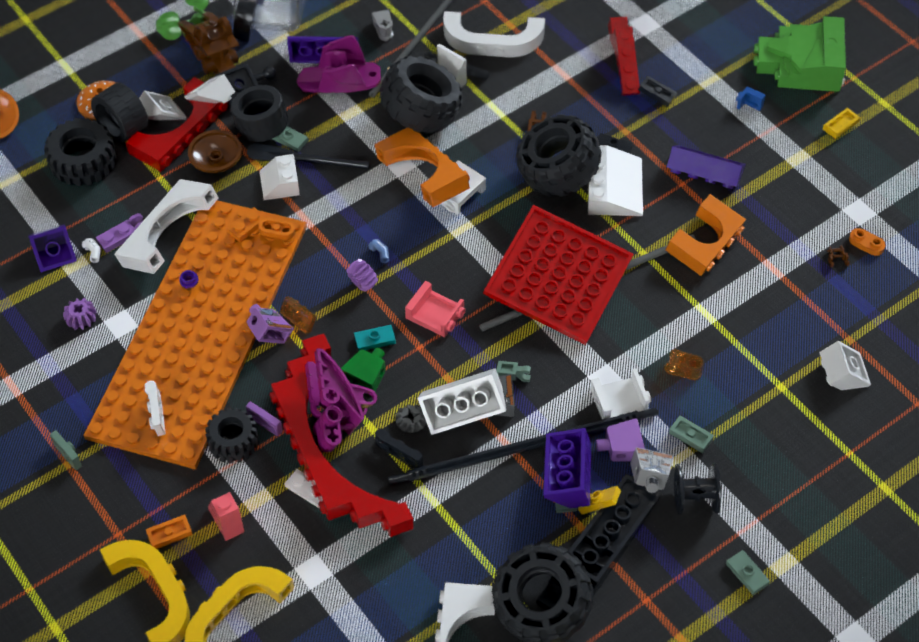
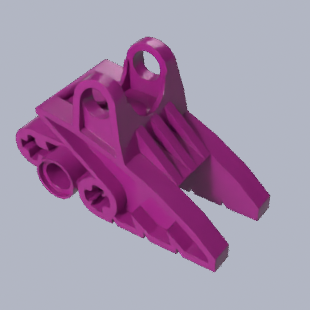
(338, 397)

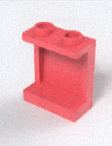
(434, 310)

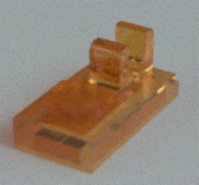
(298, 314)

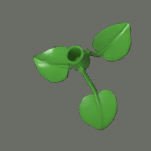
(168, 22)

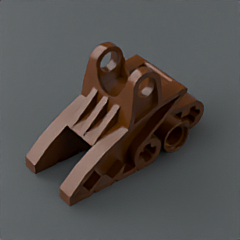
(212, 42)

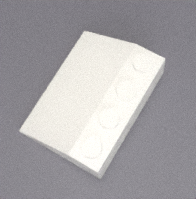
(616, 185)

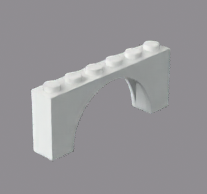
(460, 605)

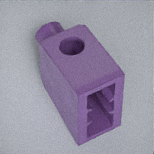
(621, 440)

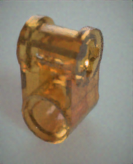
(683, 365)

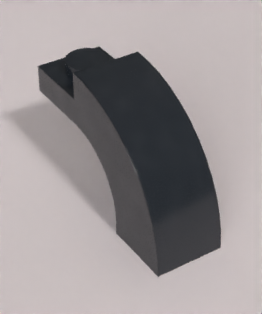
(244, 19)

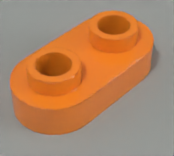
(278, 228)
(865, 241)

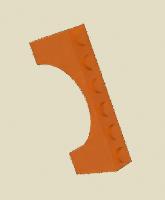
(411, 145)

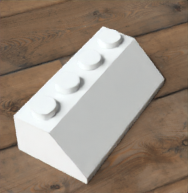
(462, 401)

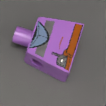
(268, 325)

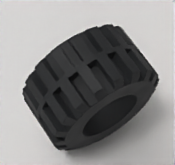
(229, 422)

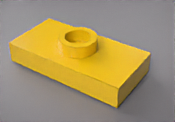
(841, 123)
(601, 500)

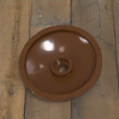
(214, 151)

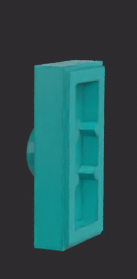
(375, 338)

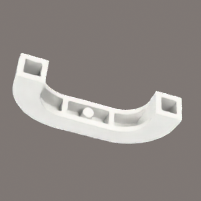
(493, 44)

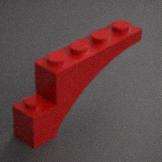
(624, 48)

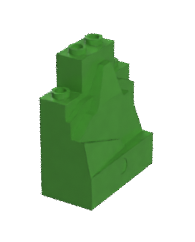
(805, 55)

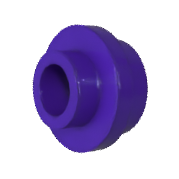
(188, 275)

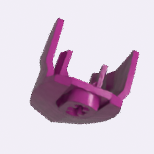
(340, 70)

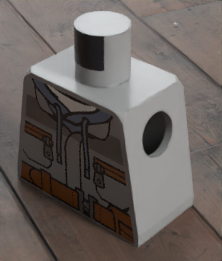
(651, 468)

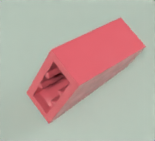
(226, 516)

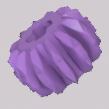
(362, 275)
(79, 313)

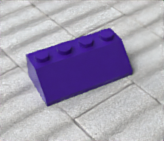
(307, 48)
(705, 165)
(568, 468)

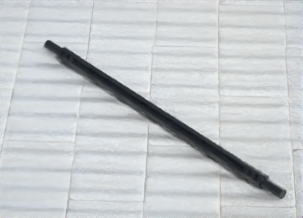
(510, 449)

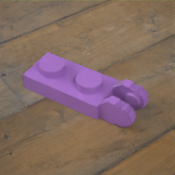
(119, 234)

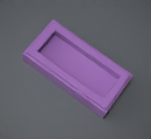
(264, 419)

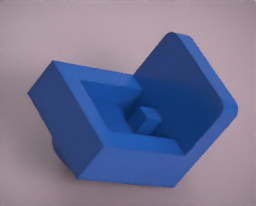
(751, 98)

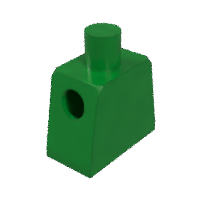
(366, 368)

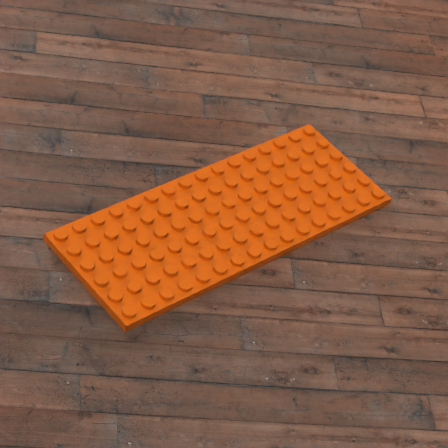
(193, 338)

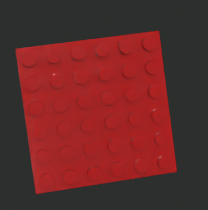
(558, 274)

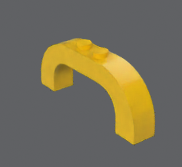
(140, 554)
(226, 597)

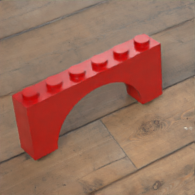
(162, 149)

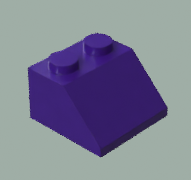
(52, 248)

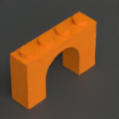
(701, 256)

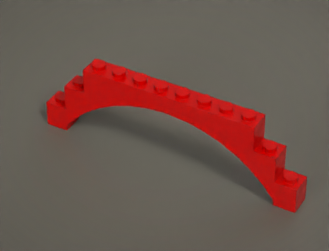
(334, 492)

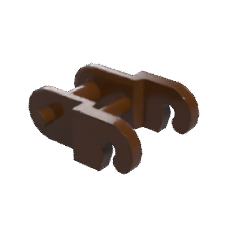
(843, 255)

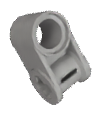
(383, 24)

